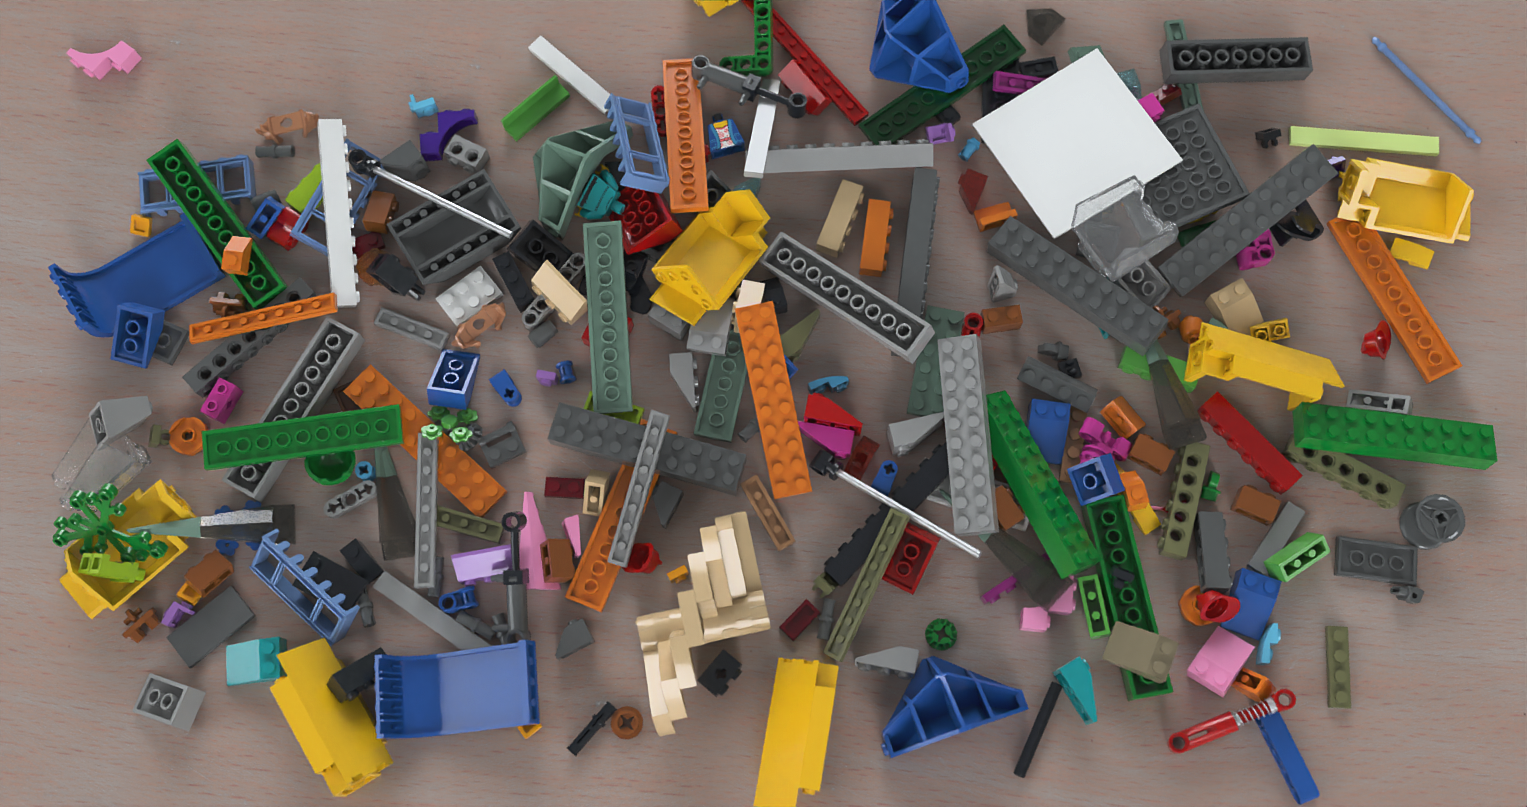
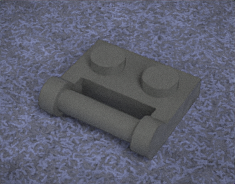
(504, 450)

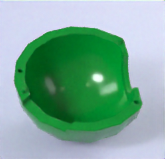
(330, 468)

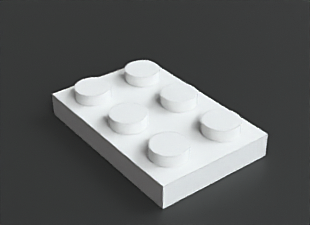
(469, 295)

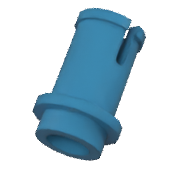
(969, 149)

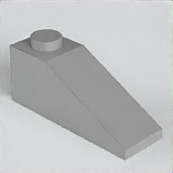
(1001, 284)
(1379, 402)

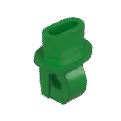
(1209, 490)

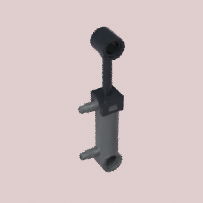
(747, 86)
(516, 584)

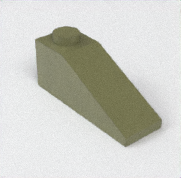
(795, 338)

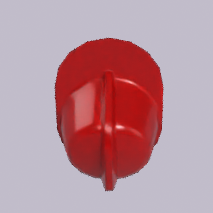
(1377, 342)
(643, 559)
(1216, 606)

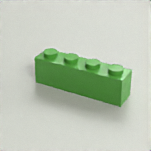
(1132, 362)

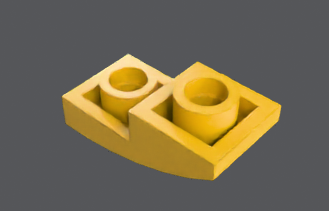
(1412, 252)
(1271, 330)

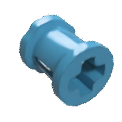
(361, 466)

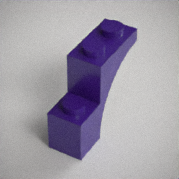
(449, 123)

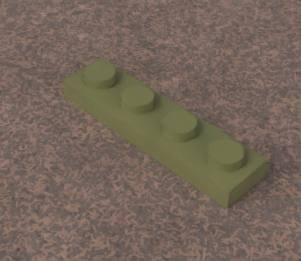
(469, 524)
(1338, 667)

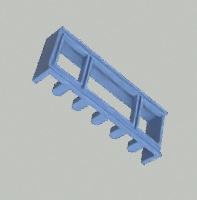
(645, 116)
(208, 166)
(369, 185)
(293, 597)

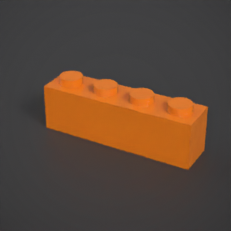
(875, 238)

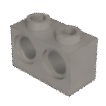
(468, 151)

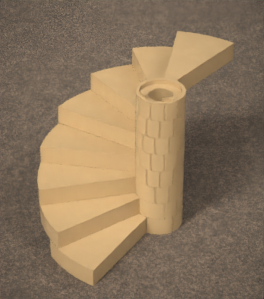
(721, 606)

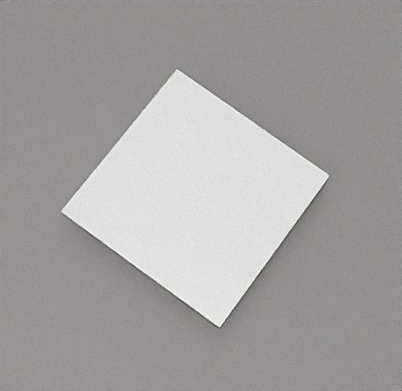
(1075, 139)

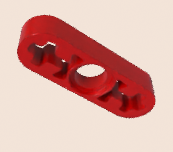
(655, 105)

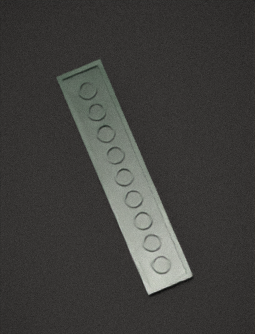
(607, 317)

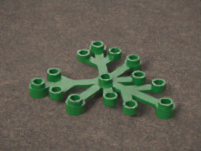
(104, 527)

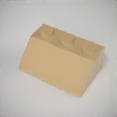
(559, 293)

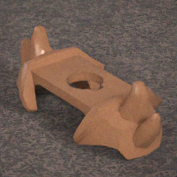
(300, 120)
(467, 333)

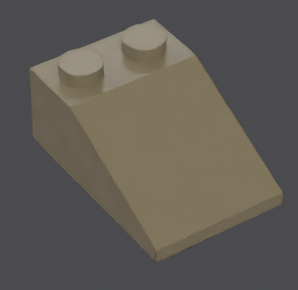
(1140, 651)

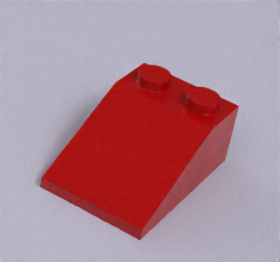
(825, 412)
(911, 558)

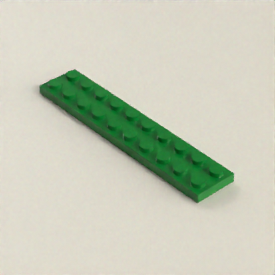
(302, 437)

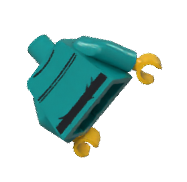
(600, 196)

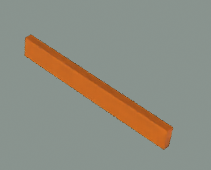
(263, 318)

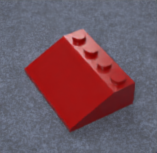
(645, 220)

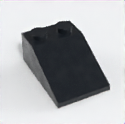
(537, 245)
(342, 580)

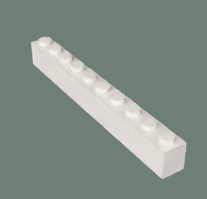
(336, 212)

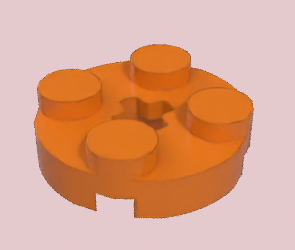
(177, 435)
(1188, 609)

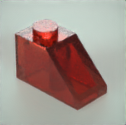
(971, 188)
(862, 457)

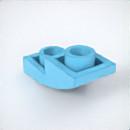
(1269, 638)

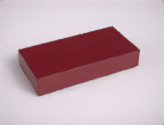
(799, 620)

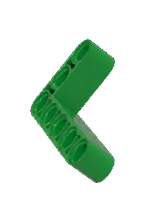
(760, 40)

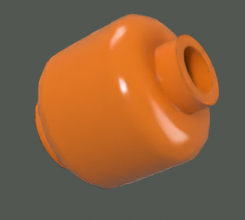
(1190, 329)

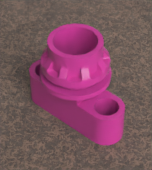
(1101, 442)

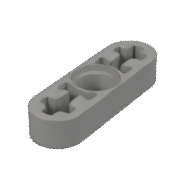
(340, 510)

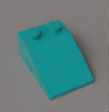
(255, 661)
(1078, 687)

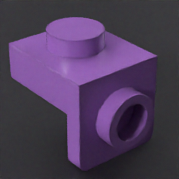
(940, 133)
(176, 611)

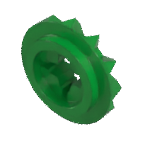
(932, 638)

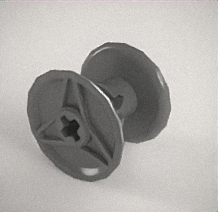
(1432, 521)

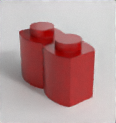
(280, 231)

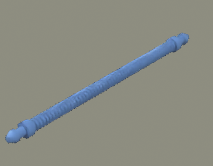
(1382, 47)

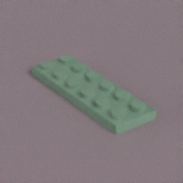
(926, 386)
(722, 393)

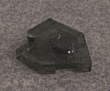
(1043, 23)

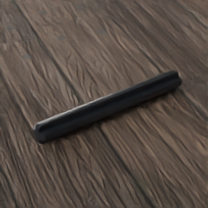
(1037, 729)

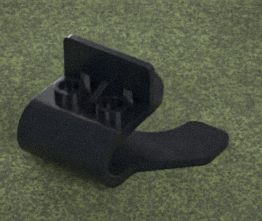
(1299, 224)
(634, 269)

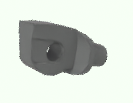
(1057, 350)
(1406, 592)

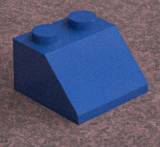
(1095, 479)

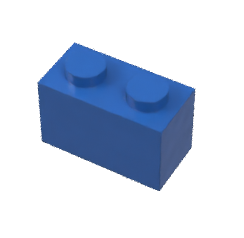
(265, 217)

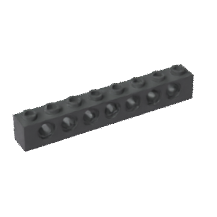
(226, 350)

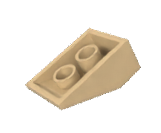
(1235, 307)

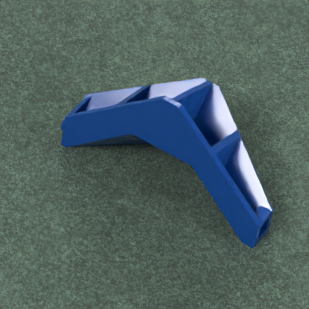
(917, 47)
(944, 703)

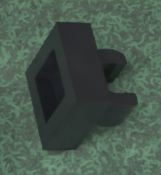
(1267, 135)
(1070, 368)
(1121, 576)

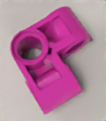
(1251, 257)

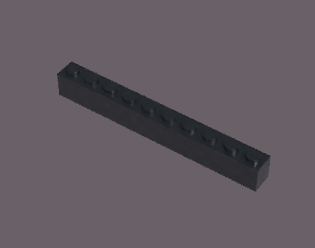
(911, 495)

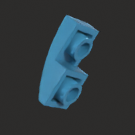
(834, 383)

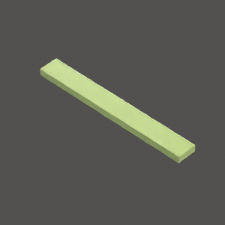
(1364, 141)

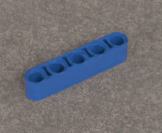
(1288, 758)

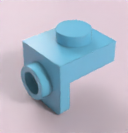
(423, 108)

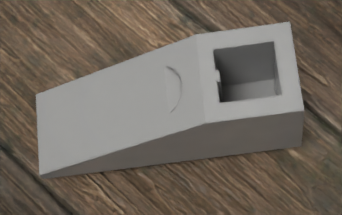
(682, 372)
(896, 661)

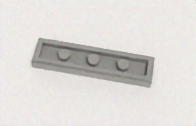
(412, 329)
(1276, 536)

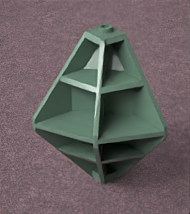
(565, 167)

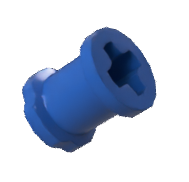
(566, 372)

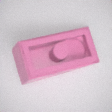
(572, 532)

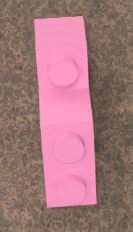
(120, 57)
(1036, 618)

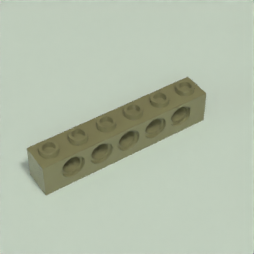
(1199, 455)
(1391, 488)

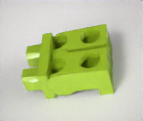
(100, 566)

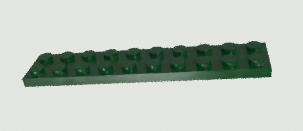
(922, 104)

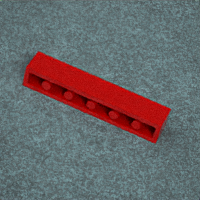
(1249, 443)

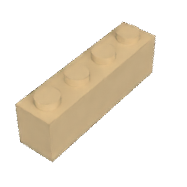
(839, 218)

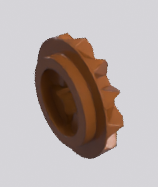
(617, 722)

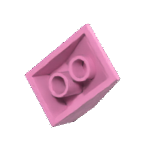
(1220, 661)

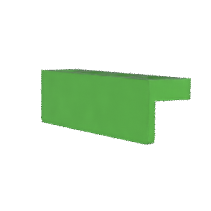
(535, 108)

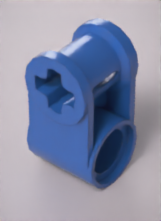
(505, 386)
(884, 481)
(460, 600)

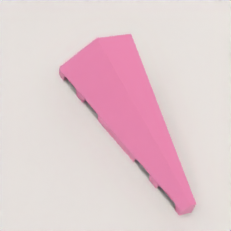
(530, 542)

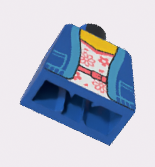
(724, 137)

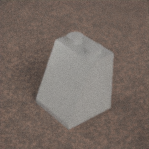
(118, 417)

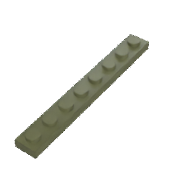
(866, 585)

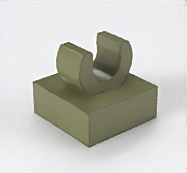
(155, 436)
(825, 583)

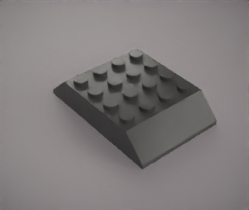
(447, 243)

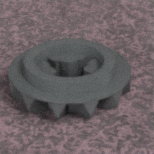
(474, 439)

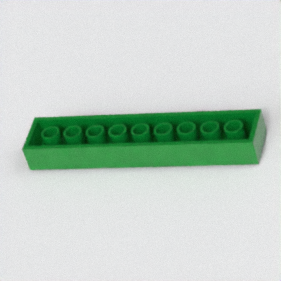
(214, 219)
(1394, 436)
(1038, 489)
(1113, 537)

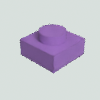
(547, 378)

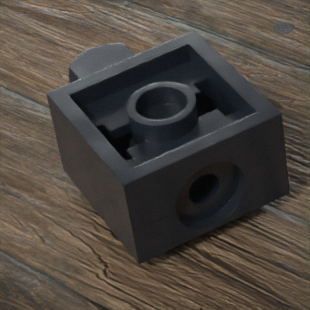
(394, 276)

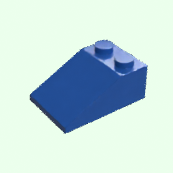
(136, 333)
(453, 379)
(1049, 427)
(1257, 598)

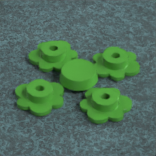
(449, 422)

